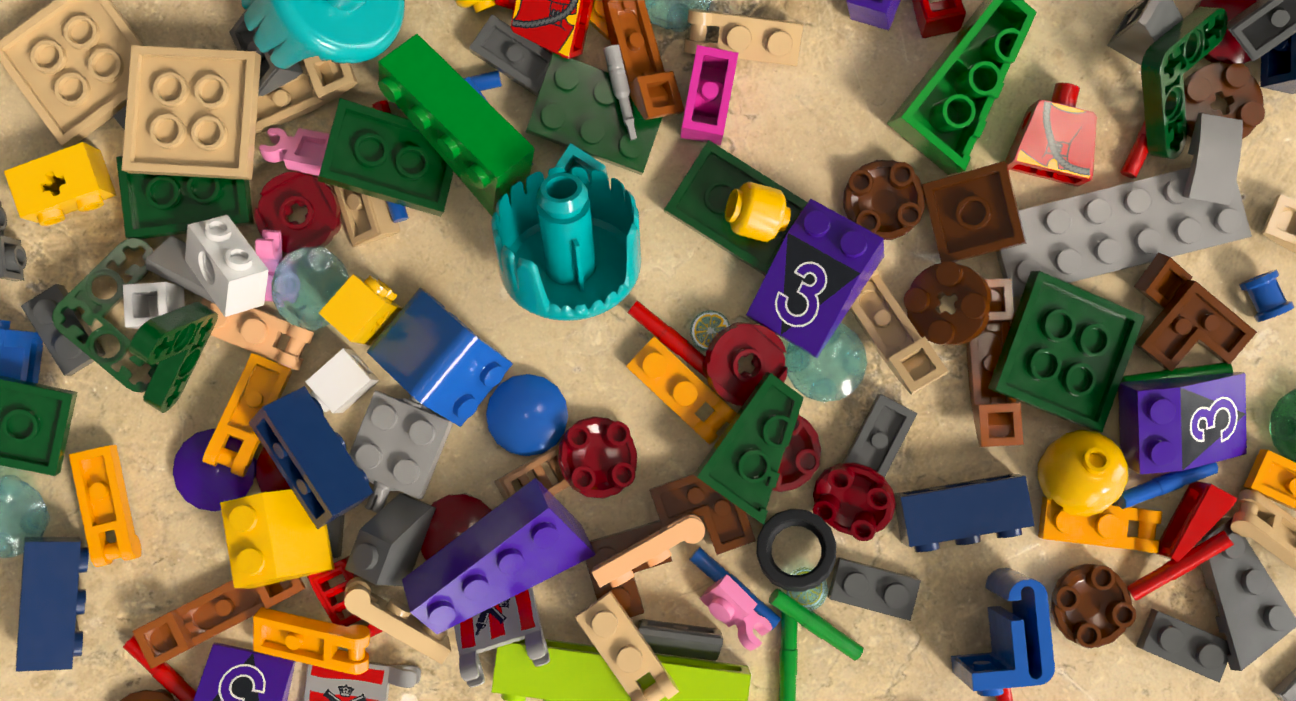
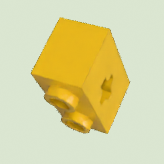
(38, 183)
(361, 309)

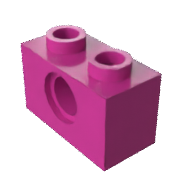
(709, 95)

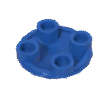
(527, 415)

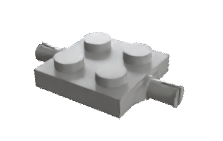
(398, 447)

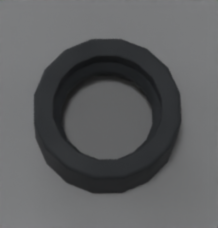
(810, 521)

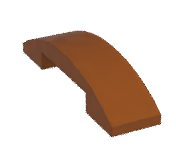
(650, 87)
(995, 415)
(207, 617)

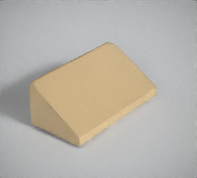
(365, 217)

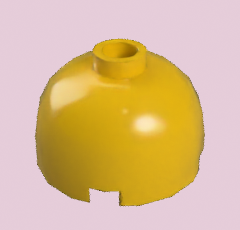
(1083, 472)

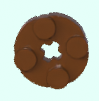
(1229, 82)
(971, 307)

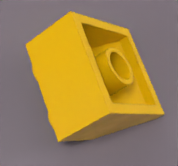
(273, 540)

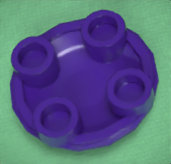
(208, 484)

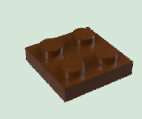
(974, 213)

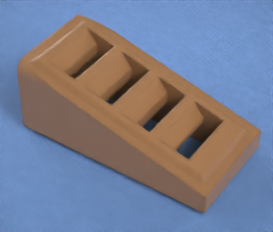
(506, 488)

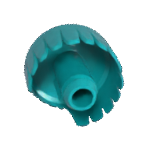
(323, 28)
(567, 243)

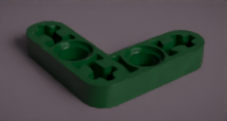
(1163, 77)
(97, 309)
(176, 343)

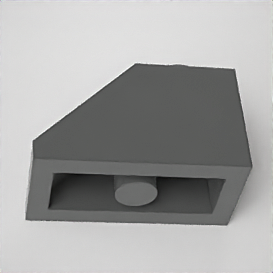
(1144, 26)
(391, 541)

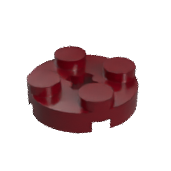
(290, 188)
(726, 349)

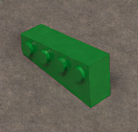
(956, 94)
(456, 121)

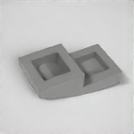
(1216, 158)

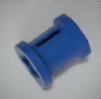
(1266, 296)

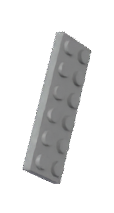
(1119, 230)

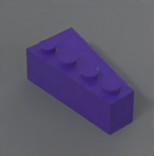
(497, 558)

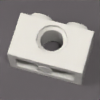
(226, 265)

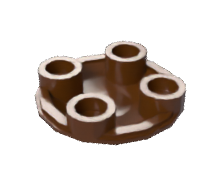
(885, 198)
(1092, 605)

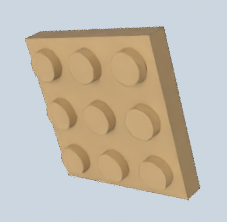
(72, 65)
(191, 112)

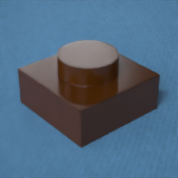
(1162, 280)

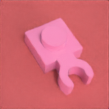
(300, 153)

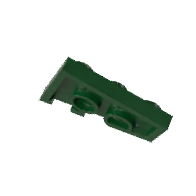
(750, 450)

